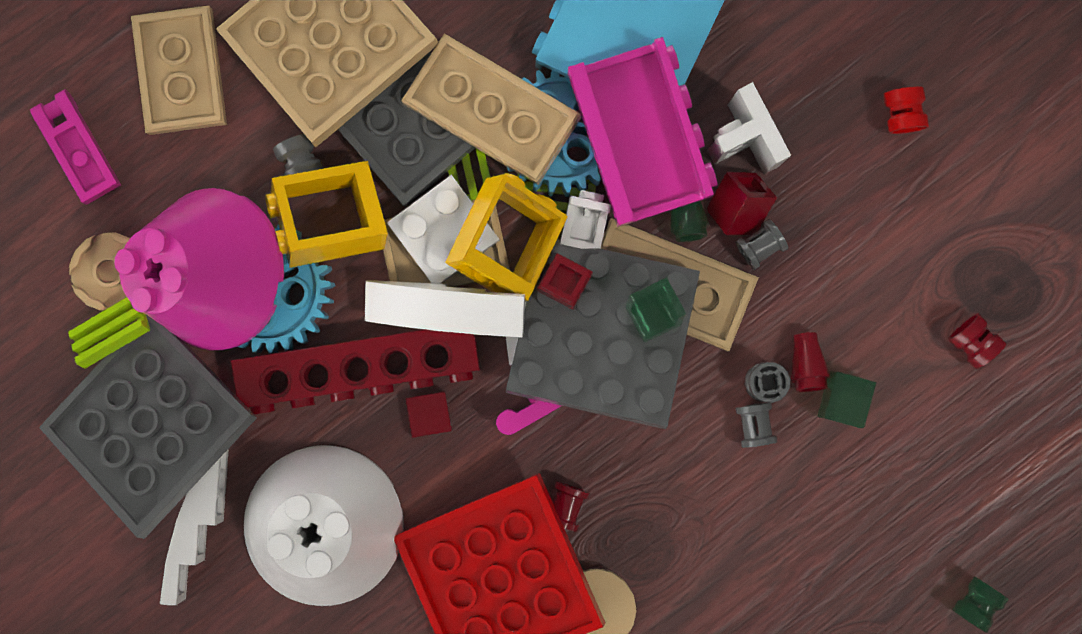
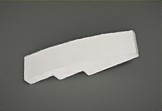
(445, 308)
(200, 508)

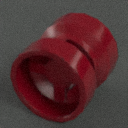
(977, 341)

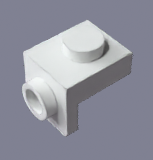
(585, 221)

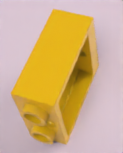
(332, 246)
(536, 252)

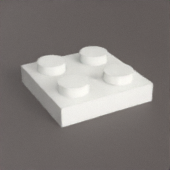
(432, 226)

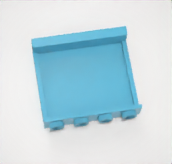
(606, 28)

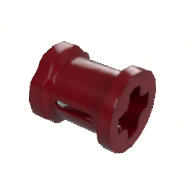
(568, 504)

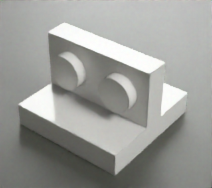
(751, 129)

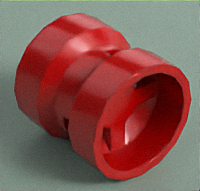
(906, 110)

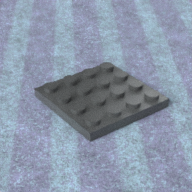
(595, 353)
(147, 426)

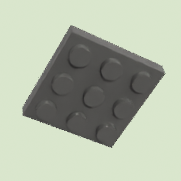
(402, 144)

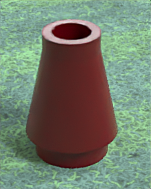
(808, 364)

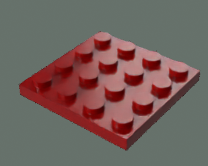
(500, 567)

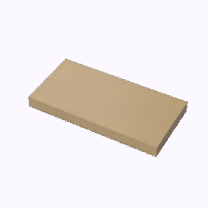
(491, 109)
(720, 291)

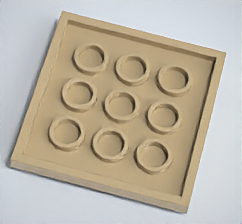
(326, 54)

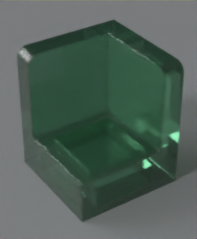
(655, 310)
(847, 399)

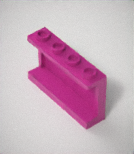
(642, 132)

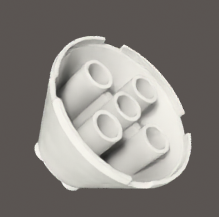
(354, 517)

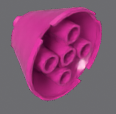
(205, 269)

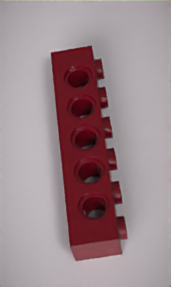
(254, 373)

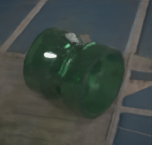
(989, 600)

